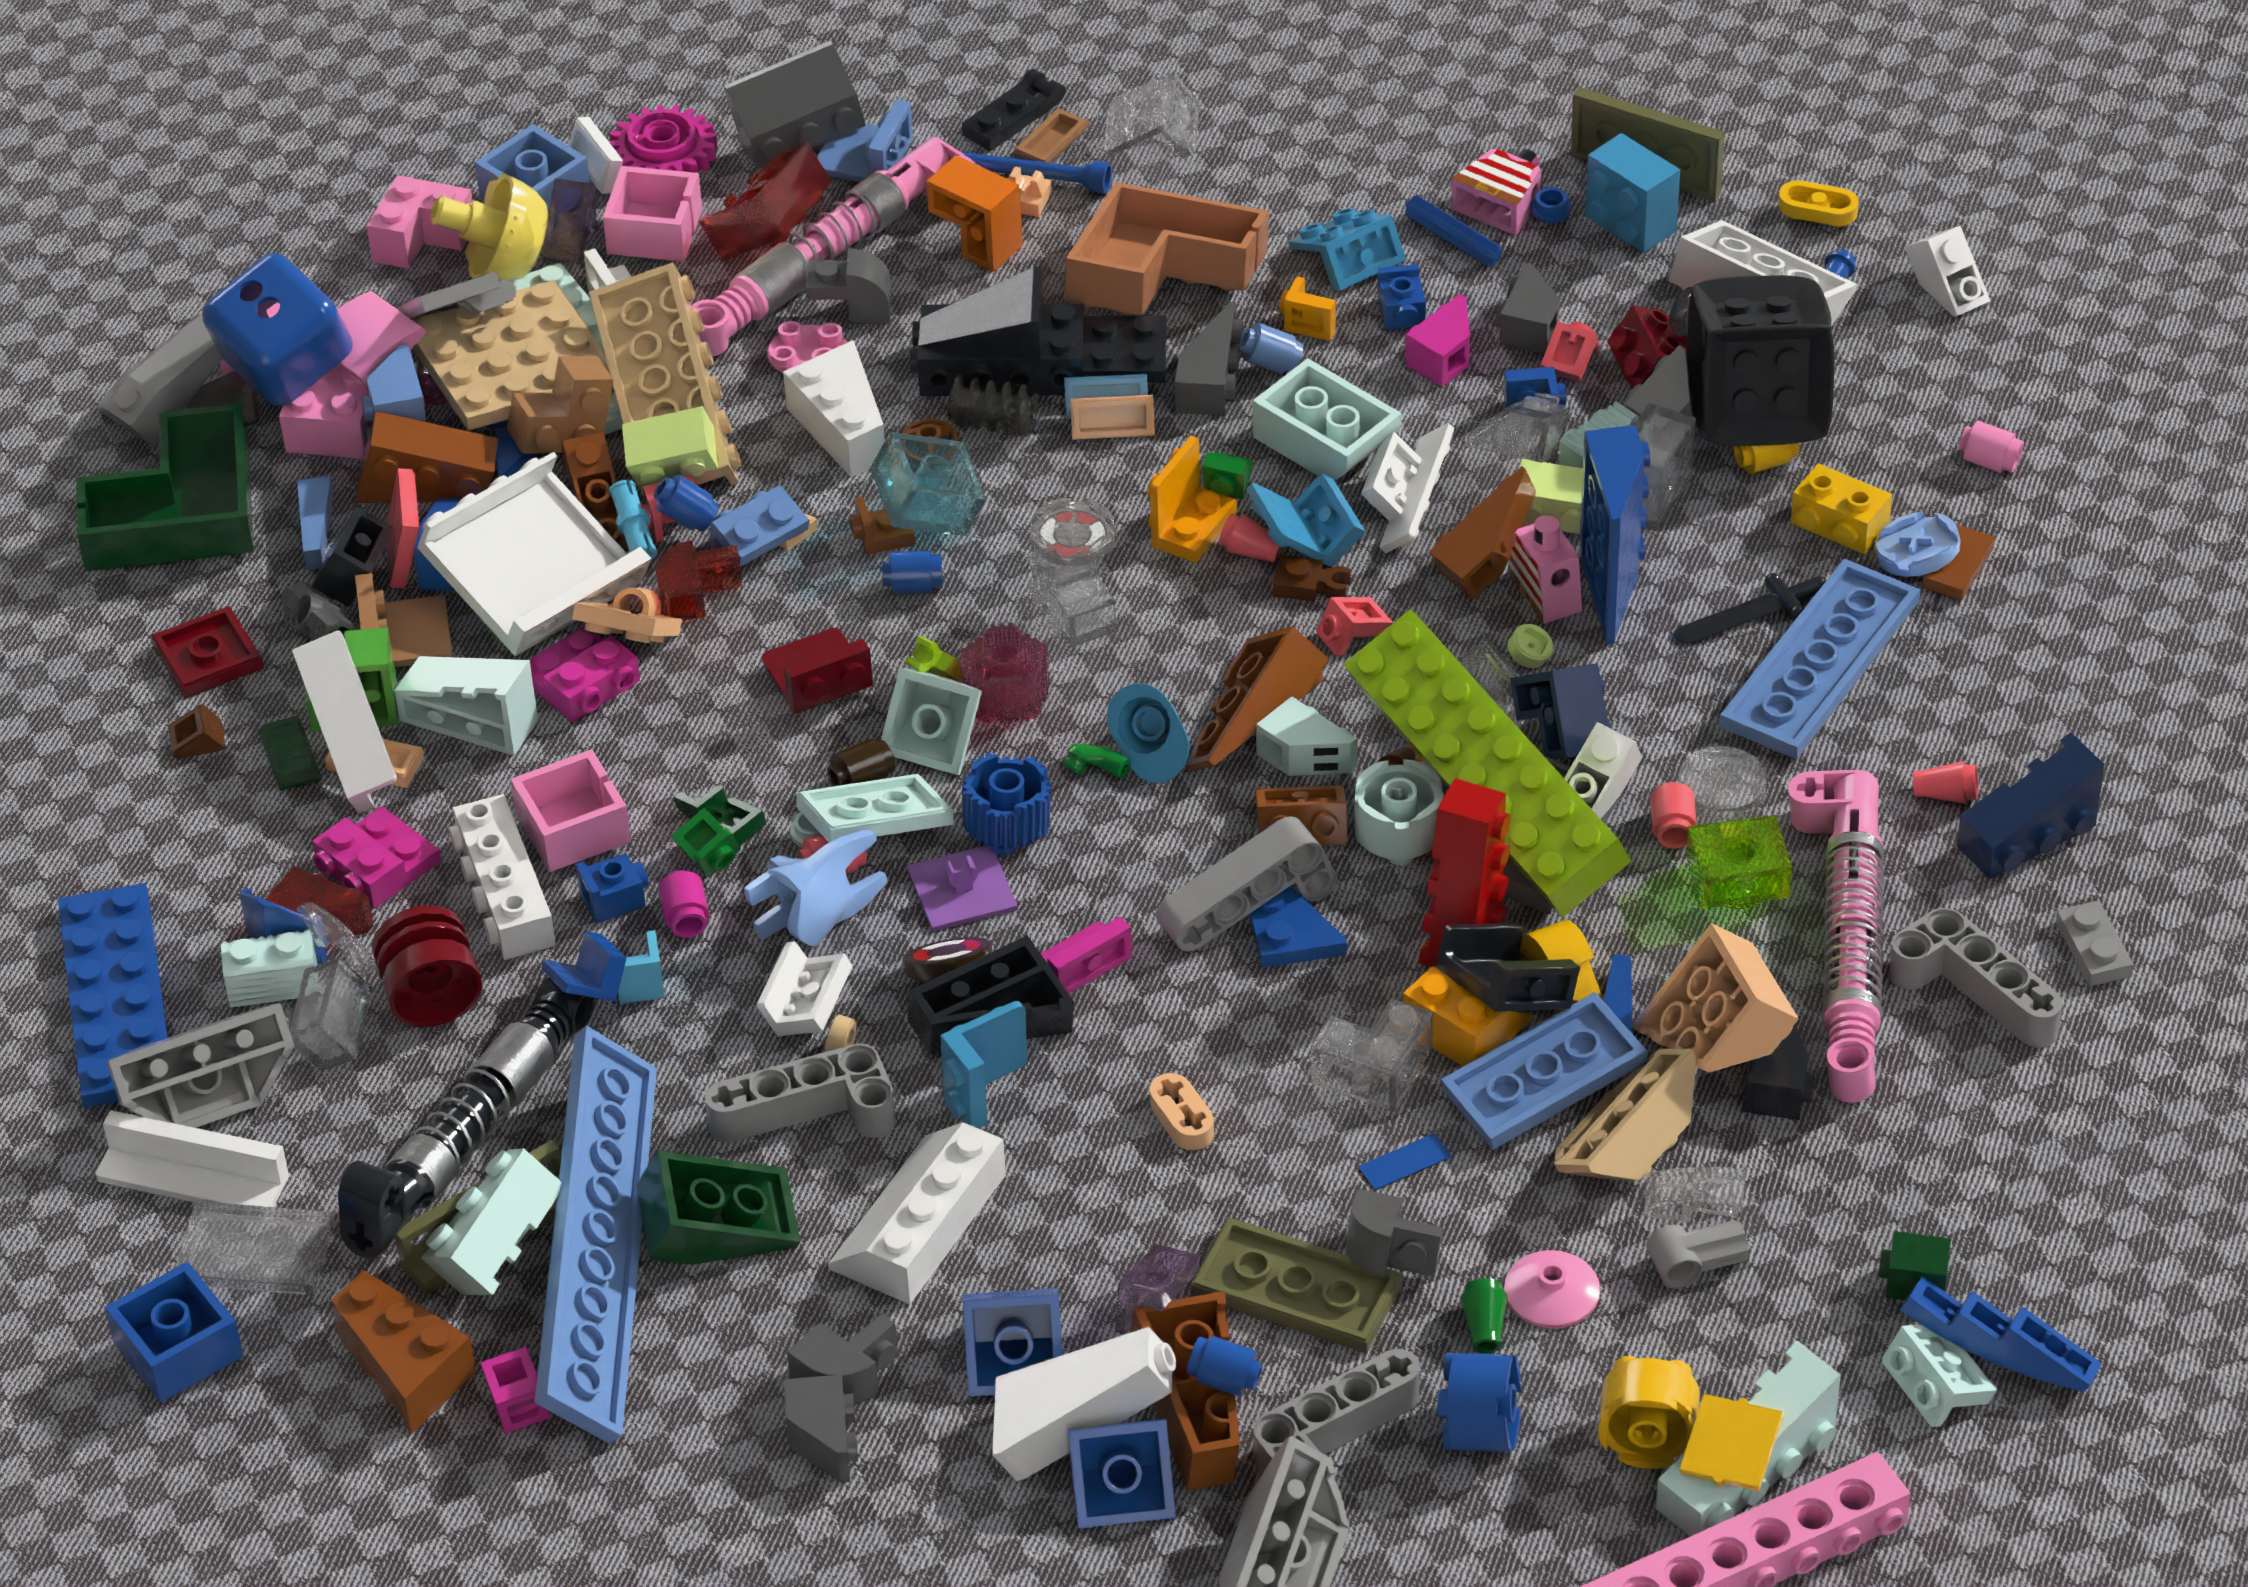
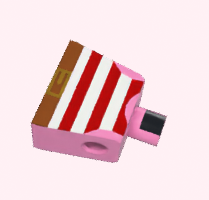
(1498, 189)
(1543, 557)

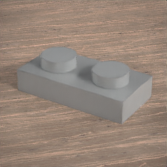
(2094, 943)

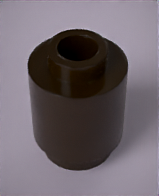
(861, 763)

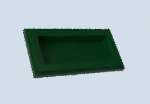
(289, 753)

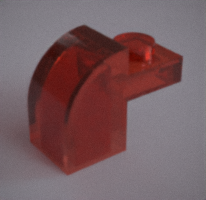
(688, 574)

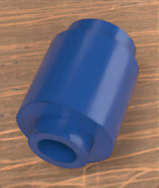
(686, 503)
(912, 572)
(1224, 1365)

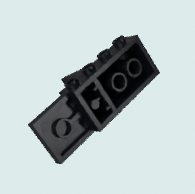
(1014, 333)

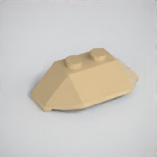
(1633, 1120)

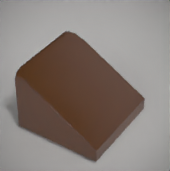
(196, 733)

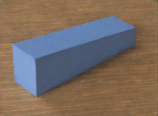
(315, 507)

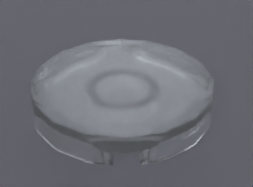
(1724, 781)

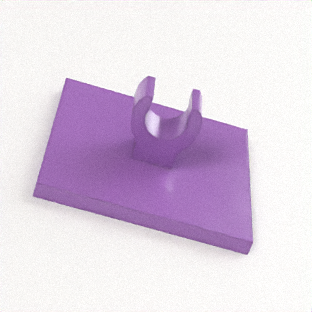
(961, 888)

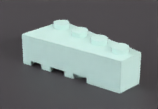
(1808, 1398)

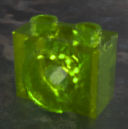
(1739, 862)

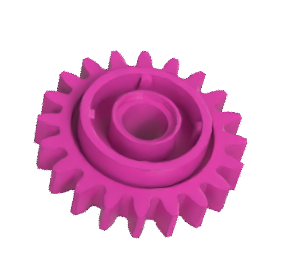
(666, 140)

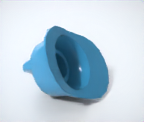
(1148, 732)

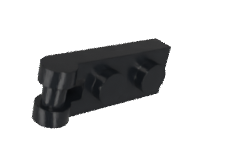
(1013, 110)

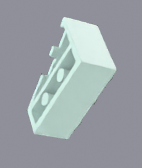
(470, 700)

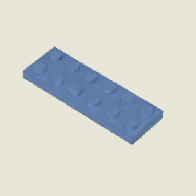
(1819, 658)

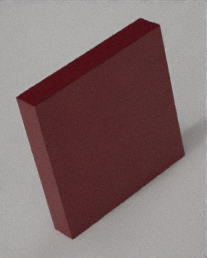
(207, 652)

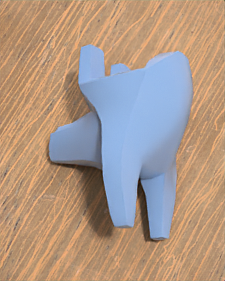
(814, 890)

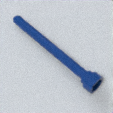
(1092, 176)

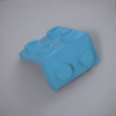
(1315, 524)
(978, 1055)

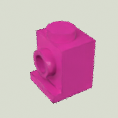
(513, 1389)

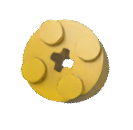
(1648, 1410)

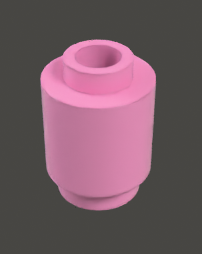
(1991, 447)

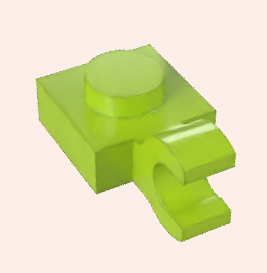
(933, 660)

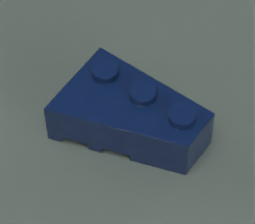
(2036, 812)

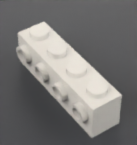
(502, 877)

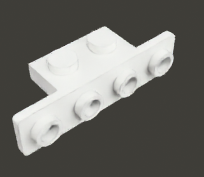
(1403, 482)

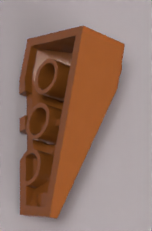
(1258, 681)

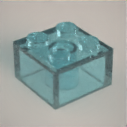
(927, 484)

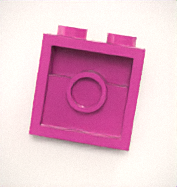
(583, 672)
(374, 855)

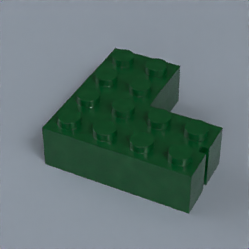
(177, 512)

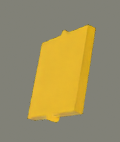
(1731, 1442)

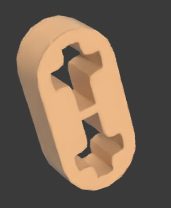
(1173, 1115)

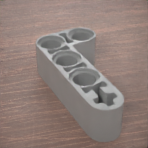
(1245, 881)
(1979, 967)
(802, 1091)
(1342, 1406)

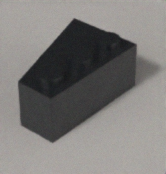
(989, 982)

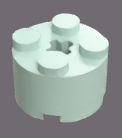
(1397, 810)

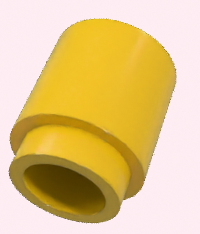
(1764, 456)

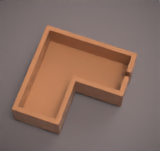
(1160, 234)

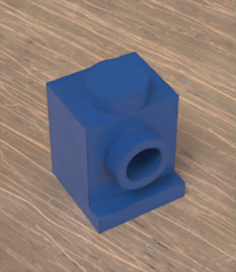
(1401, 297)
(612, 887)

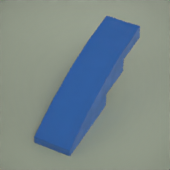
(2015, 1343)

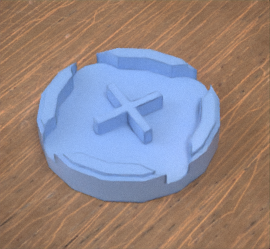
(1917, 544)

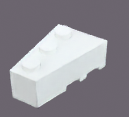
(837, 407)

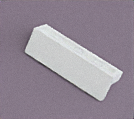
(345, 718)
(190, 1162)

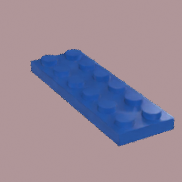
(110, 981)

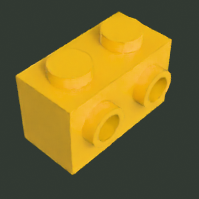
(1841, 508)

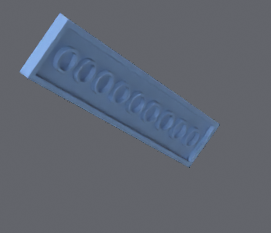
(596, 1237)

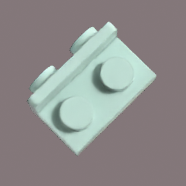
(1935, 1373)

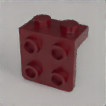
(1642, 341)
(819, 669)

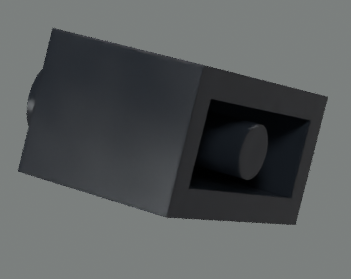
(351, 555)

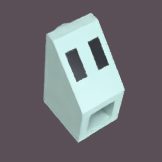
(1305, 742)

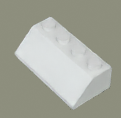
(1732, 252)
(923, 1211)

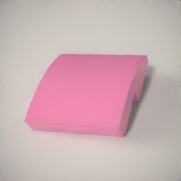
(375, 333)

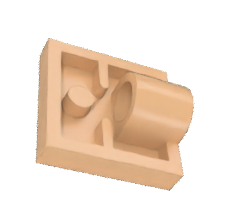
(616, 618)

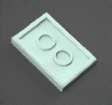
(875, 805)

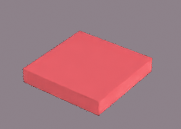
(405, 524)

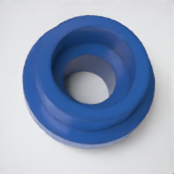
(1551, 205)

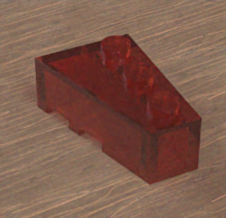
(770, 206)

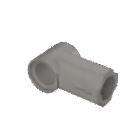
(1685, 1255)

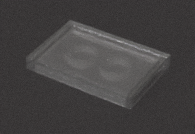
(257, 1246)

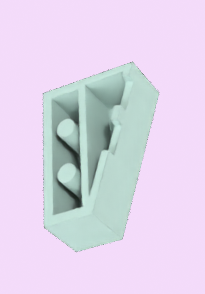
(492, 1222)

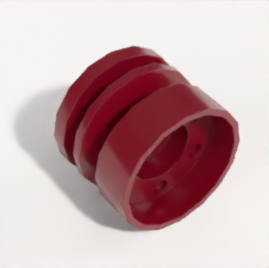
(426, 966)

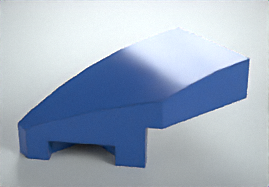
(508, 454)

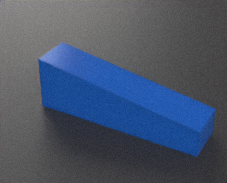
(1619, 989)

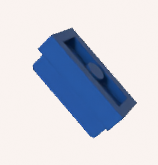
(596, 971)

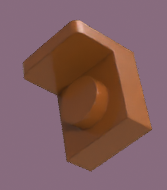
(876, 530)

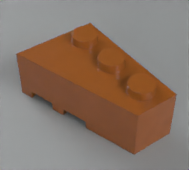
(443, 459)

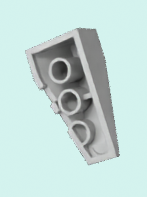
(162, 381)

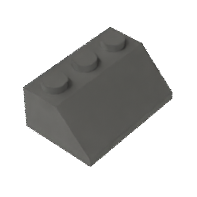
(794, 104)

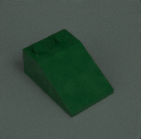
(714, 1209)

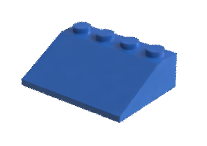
(1613, 520)

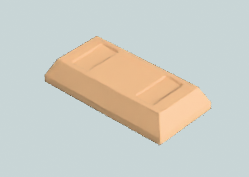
(1112, 417)

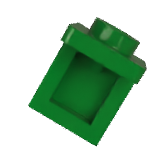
(1227, 474)
(706, 843)

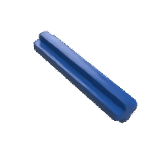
(1453, 230)

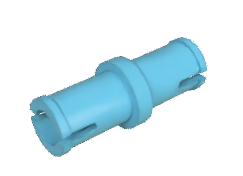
(631, 518)

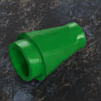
(1484, 1311)

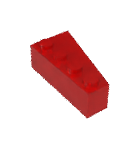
(1469, 863)

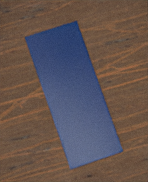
(1404, 1161)

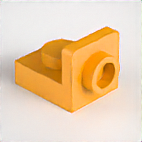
(1307, 313)

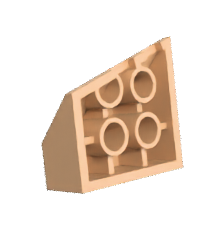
(1719, 1004)

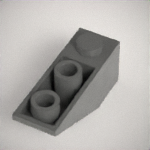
(1206, 365)

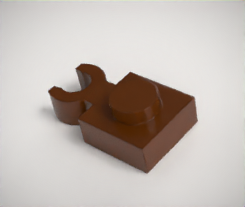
(1305, 577)

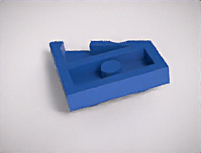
(1293, 931)

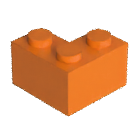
(983, 207)

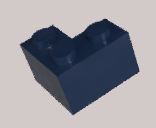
(1566, 706)

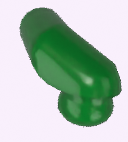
(1098, 756)

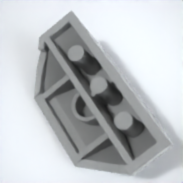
(206, 1069)
(1289, 1524)

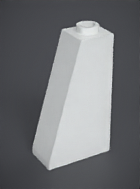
(1076, 1391)

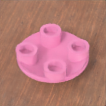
(801, 343)

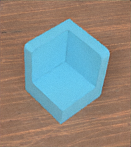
(642, 975)

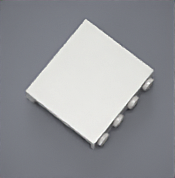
(528, 555)

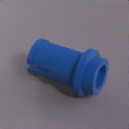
(1840, 263)

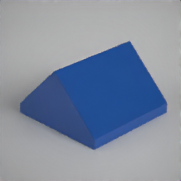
(1121, 1473)

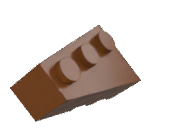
(403, 1347)

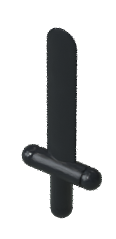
(1780, 598)

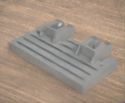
(473, 295)

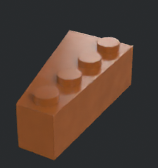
(1198, 1417)

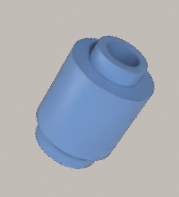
(1270, 348)

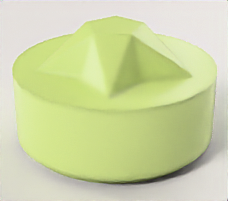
(1530, 646)

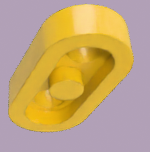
(1818, 203)

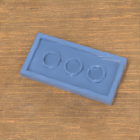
(1544, 1070)

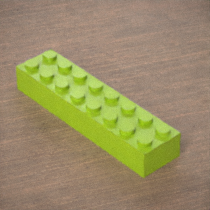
(1470, 738)

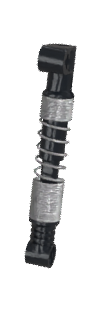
(381, 1201)

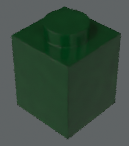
(1911, 1259)

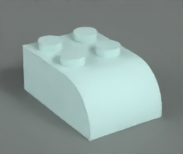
(1321, 420)

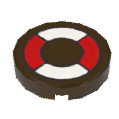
(938, 957)

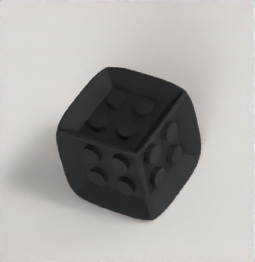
(1760, 360)

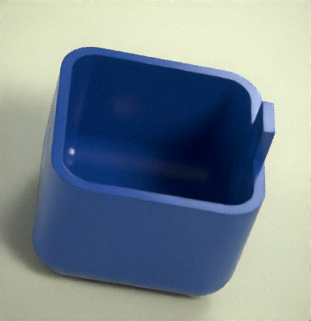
(281, 352)

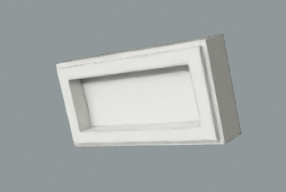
(601, 156)

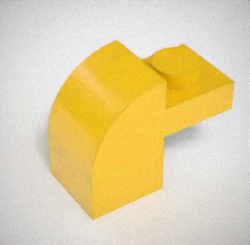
(1560, 942)

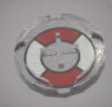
(1072, 531)

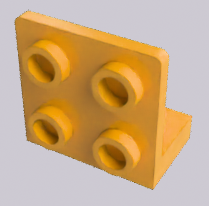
(1183, 513)

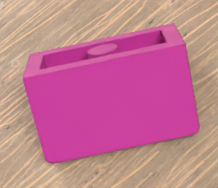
(1090, 953)

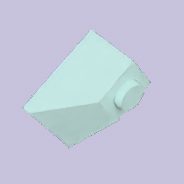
(930, 720)

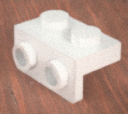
(802, 991)

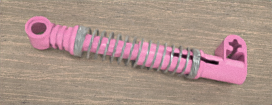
(1849, 1011)

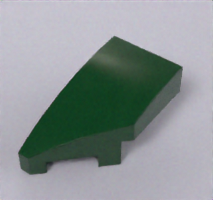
(735, 815)

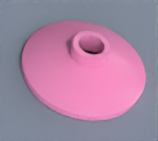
(1549, 1302)

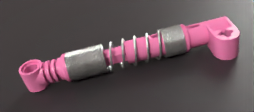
(784, 268)

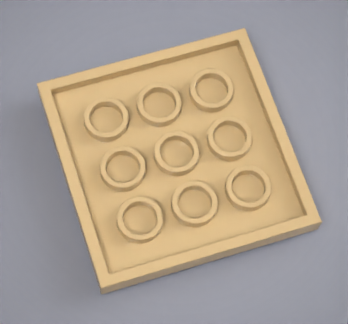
(502, 351)

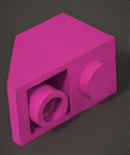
(1440, 343)

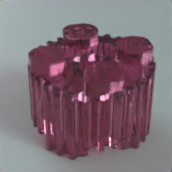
(1008, 671)

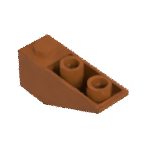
(590, 478)
(1481, 543)

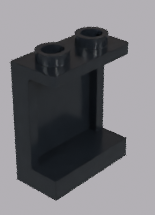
(1494, 970)

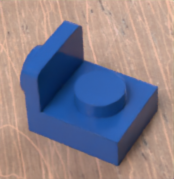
(1530, 381)

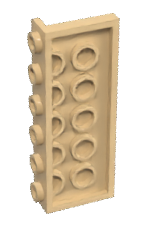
(659, 357)

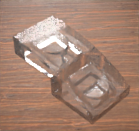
(328, 929)
(1680, 1191)

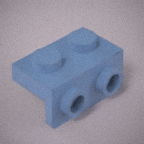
(759, 524)

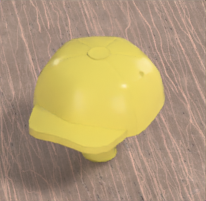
(502, 232)

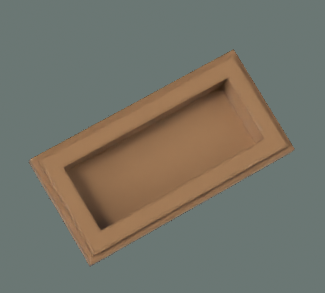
(1052, 137)

